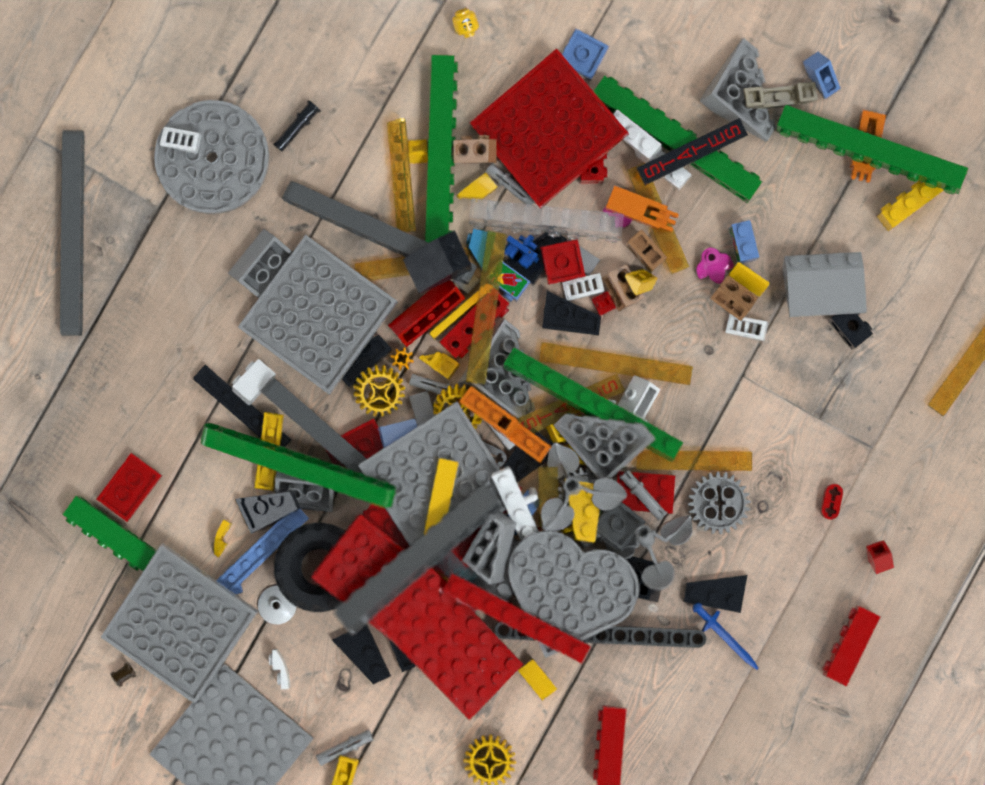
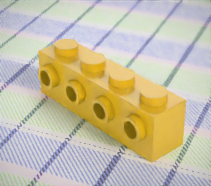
(907, 204)

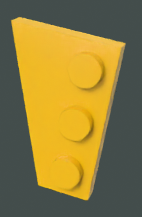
(585, 514)

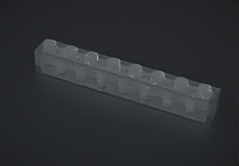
(546, 219)

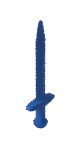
(711, 622)

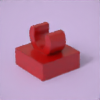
(603, 303)

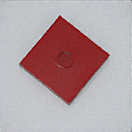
(562, 261)

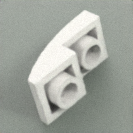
(278, 663)

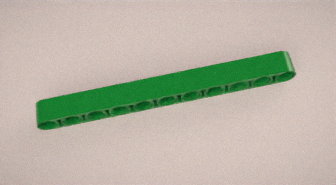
(298, 465)

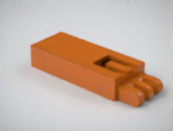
(873, 124)
(634, 208)

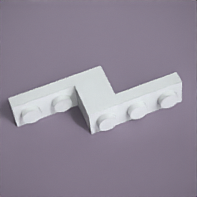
(649, 149)

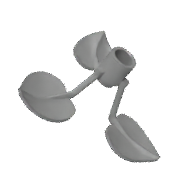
(557, 514)
(658, 575)

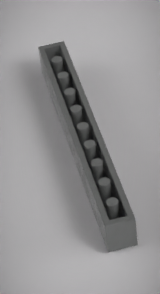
(417, 560)

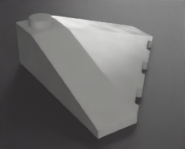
(726, 94)
(501, 385)
(604, 444)

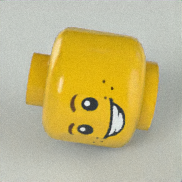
(465, 22)

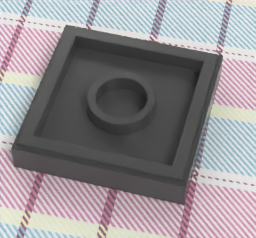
(619, 525)

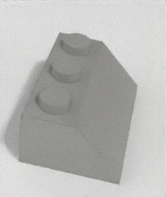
(260, 263)
(307, 494)

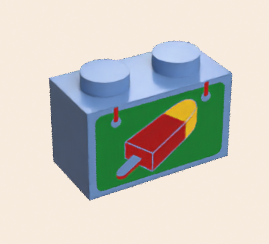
(744, 242)
(512, 283)

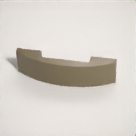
(780, 96)

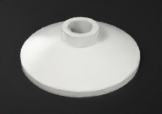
(269, 613)

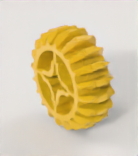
(385, 384)
(451, 396)
(498, 760)

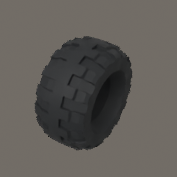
(289, 562)

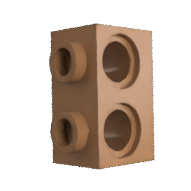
(475, 150)
(646, 251)
(618, 289)
(734, 298)

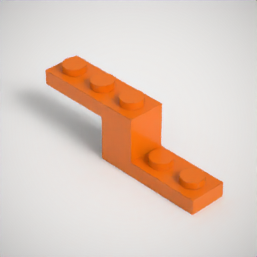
(505, 424)

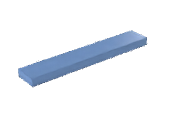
(261, 550)

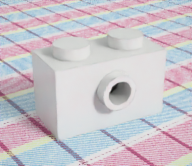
(253, 380)
(639, 397)

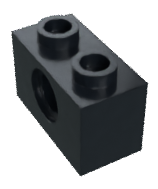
(852, 338)

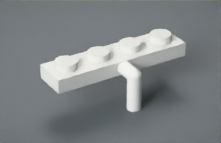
(515, 502)

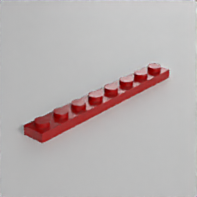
(516, 618)

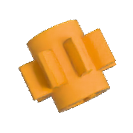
(403, 353)

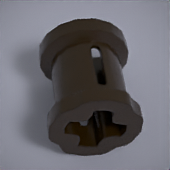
(123, 674)

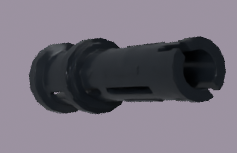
(303, 119)

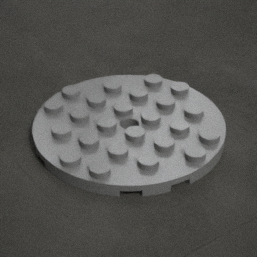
(229, 179)

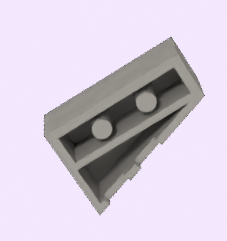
(491, 548)

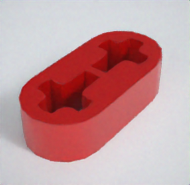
(836, 501)

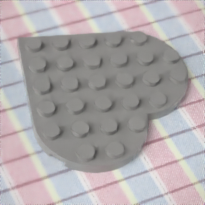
(571, 587)

